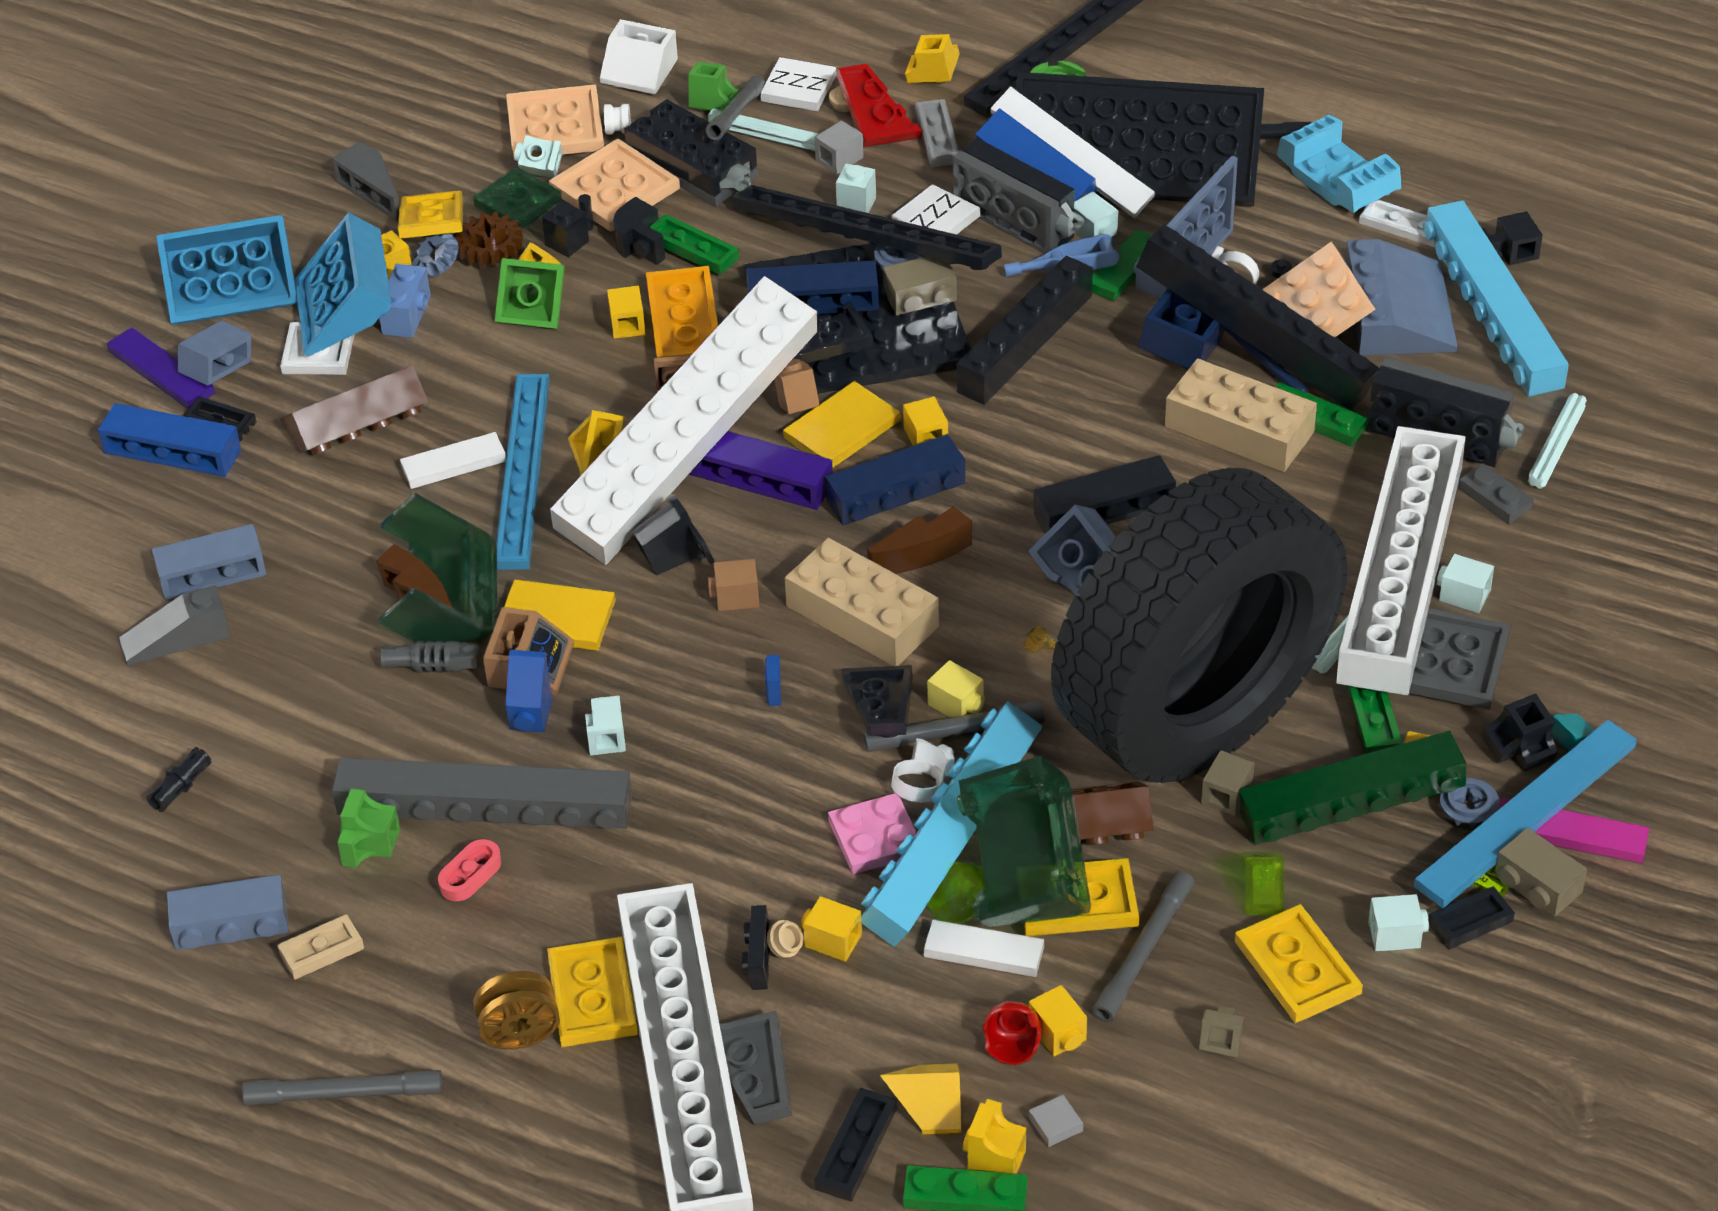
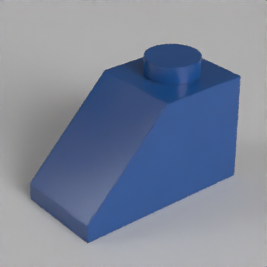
(528, 691)

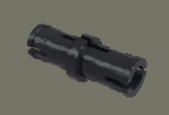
(178, 779)

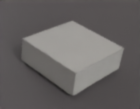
(1055, 1120)

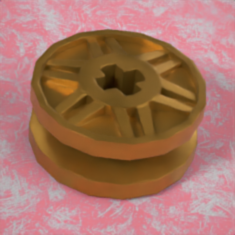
(516, 1010)

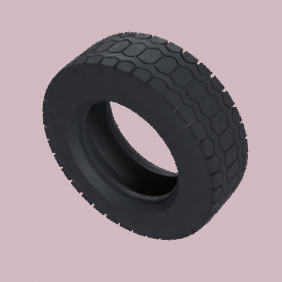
(1210, 555)

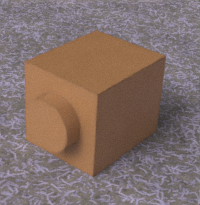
(796, 387)
(735, 585)

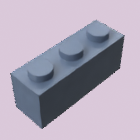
(209, 561)
(227, 912)

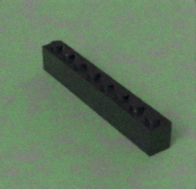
(1257, 317)

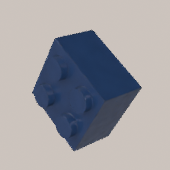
(1179, 331)

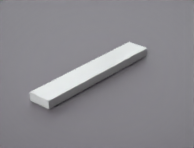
(1111, 179)

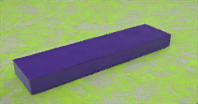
(157, 367)

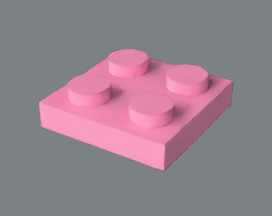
(871, 831)

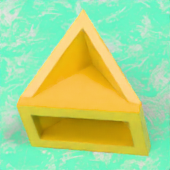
(594, 437)
(929, 1096)

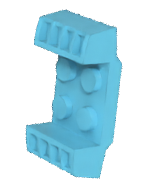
(1335, 169)

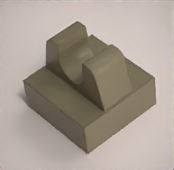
(1221, 1032)

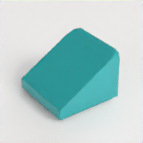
(1570, 729)

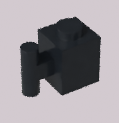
(568, 226)
(1516, 238)

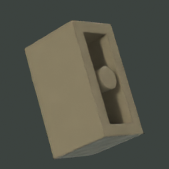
(919, 284)
(1540, 872)

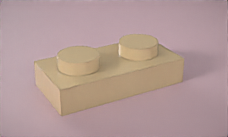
(320, 946)

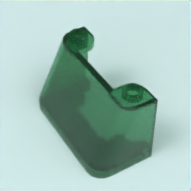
(1026, 844)

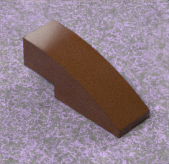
(923, 542)
(403, 571)

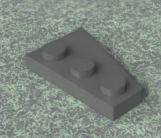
(758, 1066)

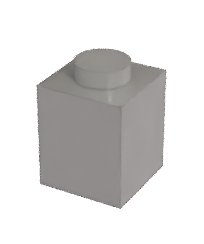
(839, 146)

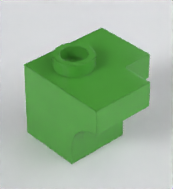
(710, 87)
(366, 829)

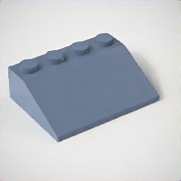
(1203, 220)
(1407, 298)

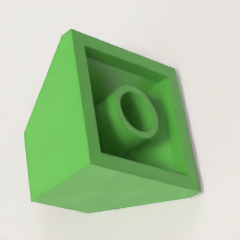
(529, 293)

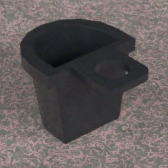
(670, 538)

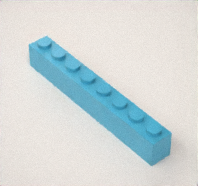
(1496, 299)
(943, 830)

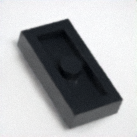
(756, 960)

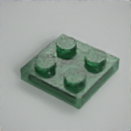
(518, 196)

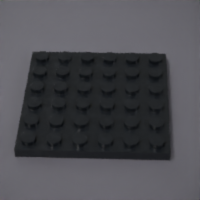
(903, 344)

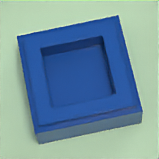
(773, 680)

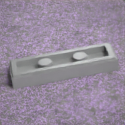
(937, 132)

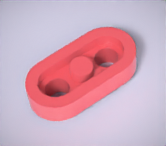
(466, 874)

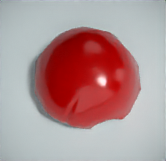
(1012, 1033)

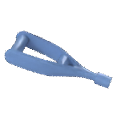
(1093, 251)

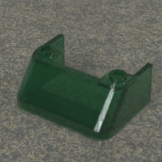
(464, 564)

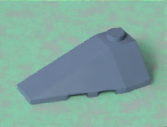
(1073, 547)

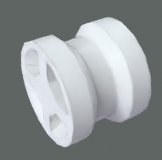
(616, 118)

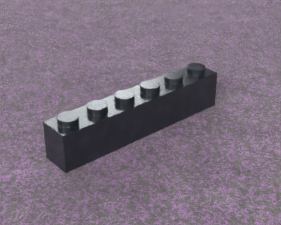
(1024, 330)

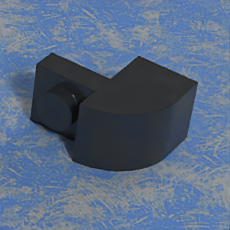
(634, 232)

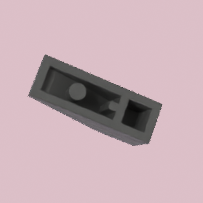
(365, 175)
(180, 625)

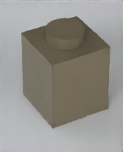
(1224, 780)

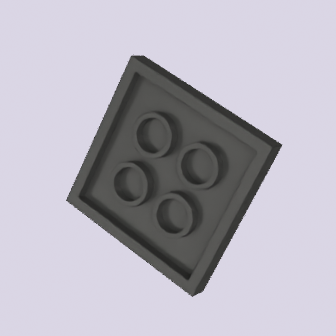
(1459, 658)

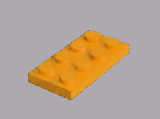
(681, 309)

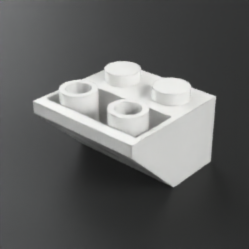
(639, 56)

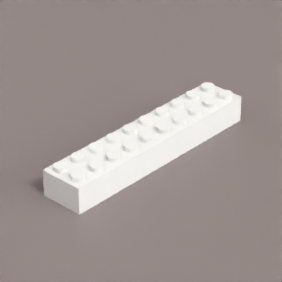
(684, 420)
(1401, 561)
(683, 1052)

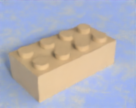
(1240, 415)
(862, 602)

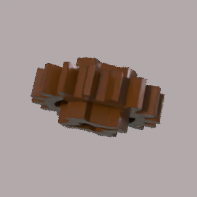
(489, 239)

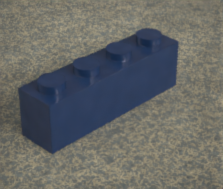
(825, 285)
(895, 479)

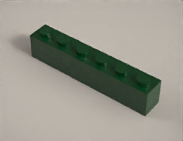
(1352, 787)

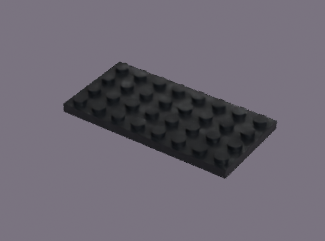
(1159, 130)

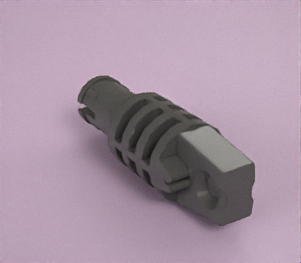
(432, 656)

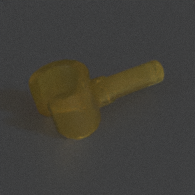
(1037, 638)

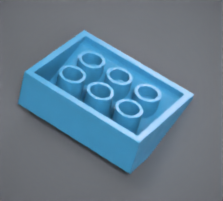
(227, 270)
(343, 285)

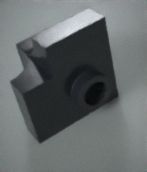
(1522, 733)

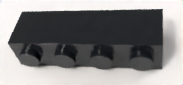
(1113, 493)

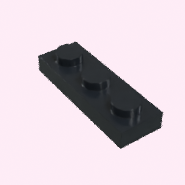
(855, 1144)

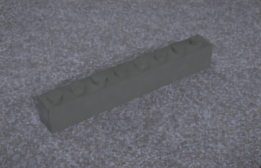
(490, 792)

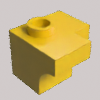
(933, 60)
(993, 1141)

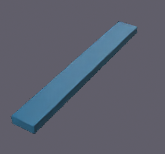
(522, 472)
(1529, 809)

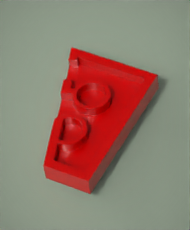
(873, 109)

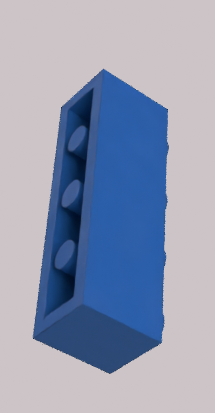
(1018, 141)
(169, 439)

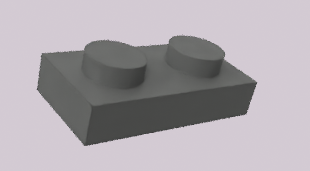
(1495, 493)

